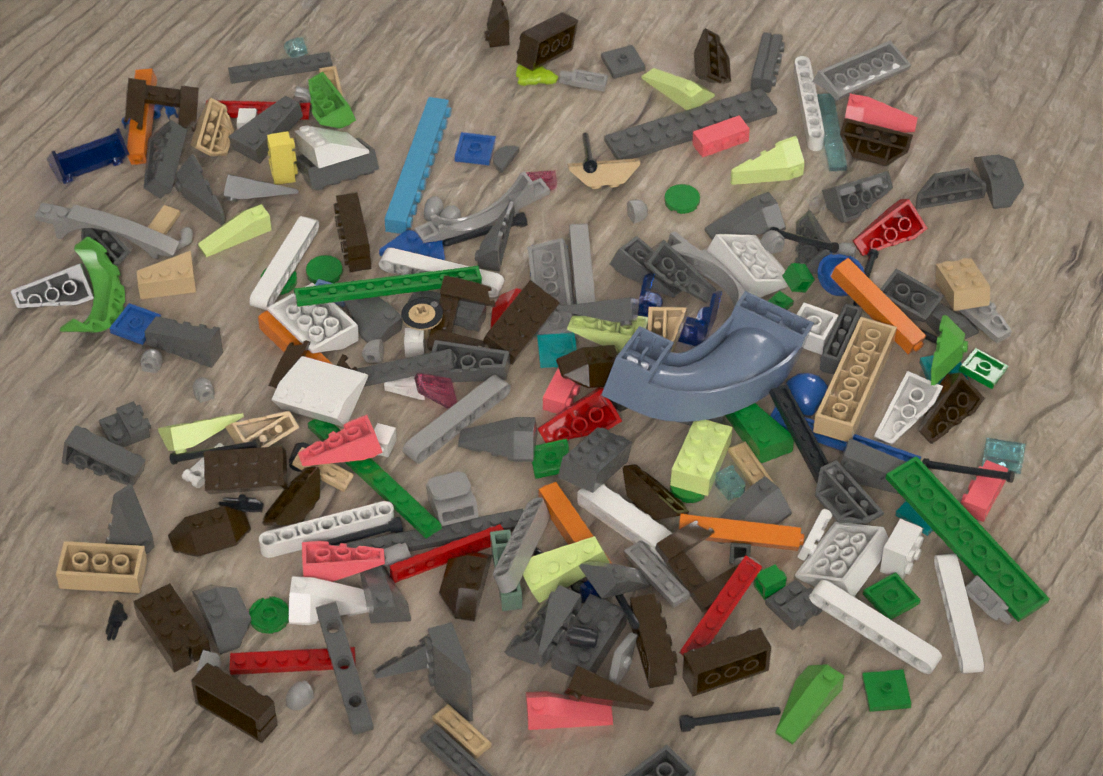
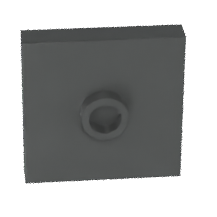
(623, 61)

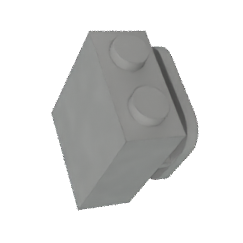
(451, 498)

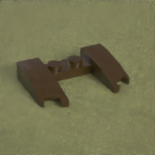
(139, 93)
(452, 292)
(291, 356)
(673, 550)

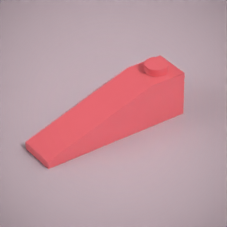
(879, 114)
(338, 562)

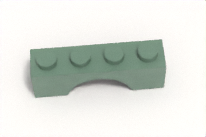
(498, 542)

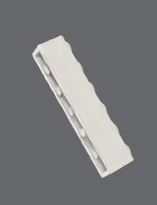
(623, 518)

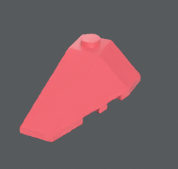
(352, 443)
(556, 710)

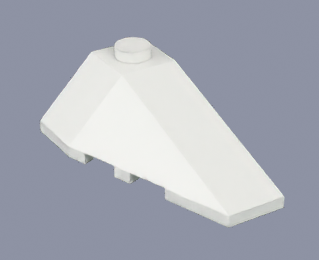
(909, 404)
(312, 592)

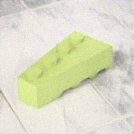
(561, 566)

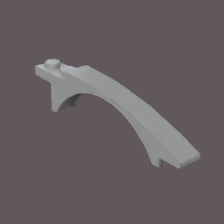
(521, 193)
(79, 217)
(707, 266)

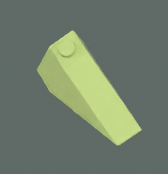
(680, 90)
(777, 164)
(236, 230)
(187, 435)

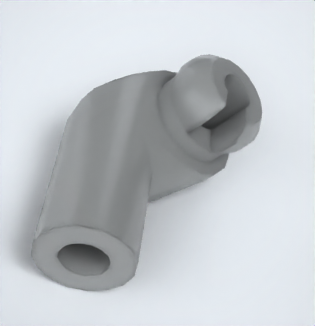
(186, 237)

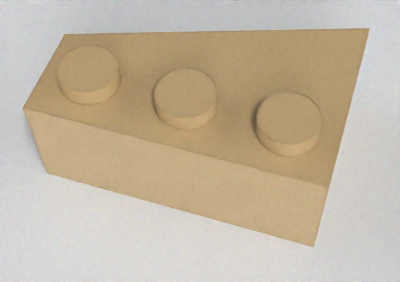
(167, 277)
(667, 322)
(266, 429)

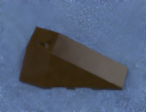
(497, 25)
(953, 405)
(592, 688)

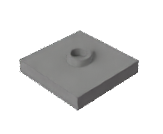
(622, 658)

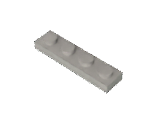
(657, 574)

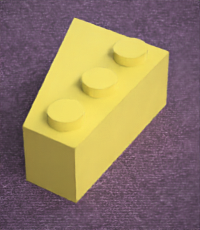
(282, 158)

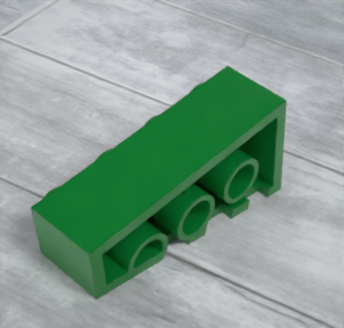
(761, 433)

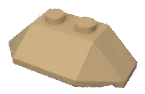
(213, 129)
(607, 173)

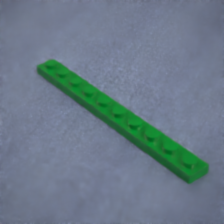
(381, 286)
(385, 486)

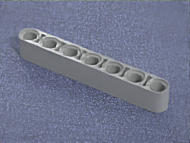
(581, 263)
(456, 418)
(521, 545)

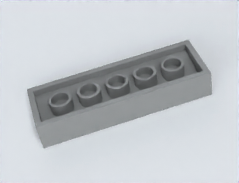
(862, 70)
(552, 273)

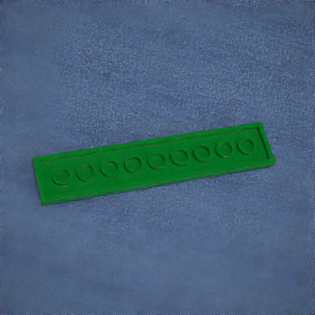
(967, 538)

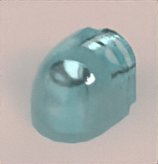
(295, 47)

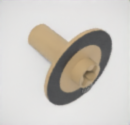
(422, 315)

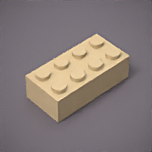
(101, 567)

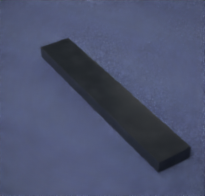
(799, 429)

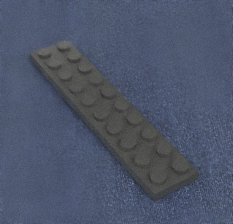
(680, 126)

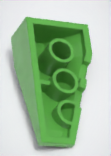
(328, 104)
(949, 349)
(808, 699)

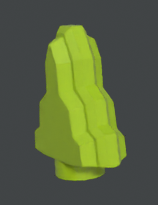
(535, 77)

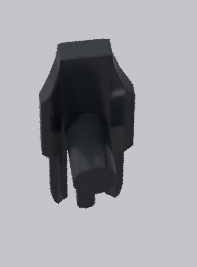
(244, 504)
(115, 620)

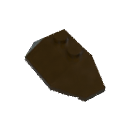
(711, 59)
(874, 142)
(588, 365)
(650, 494)
(296, 501)
(209, 531)
(465, 583)

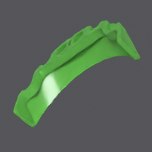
(107, 289)

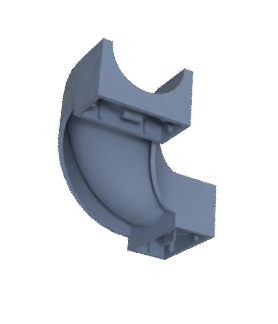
(716, 377)

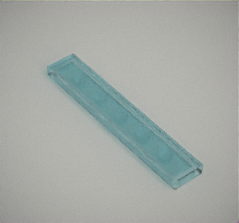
(832, 139)

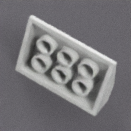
(327, 146)
(748, 263)
(320, 324)
(320, 391)
(845, 556)

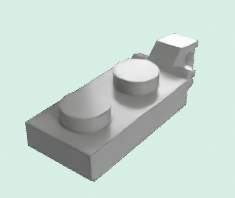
(584, 79)
(988, 600)

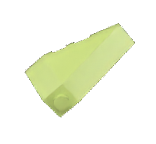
(605, 331)

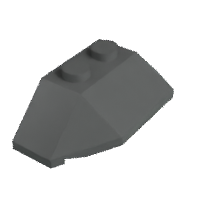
(1001, 178)
(950, 188)
(116, 245)
(844, 496)
(224, 615)

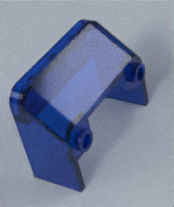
(88, 157)
(695, 329)

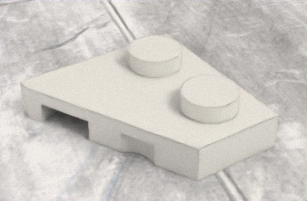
(404, 387)

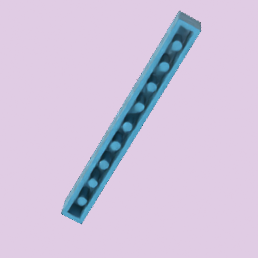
(417, 166)

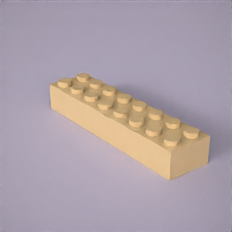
(854, 379)

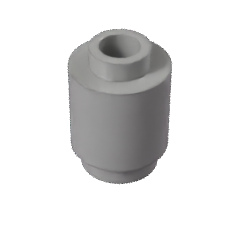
(396, 553)

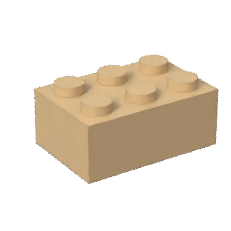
(962, 284)

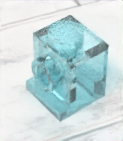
(730, 483)

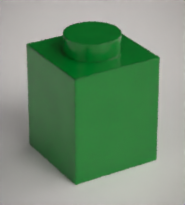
(798, 277)
(770, 581)

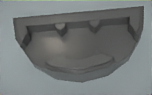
(504, 156)

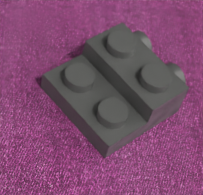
(126, 425)
(793, 604)

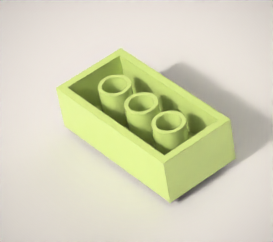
(701, 456)

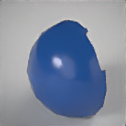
(826, 269)
(808, 391)

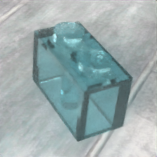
(1004, 453)

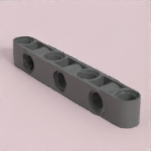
(347, 679)

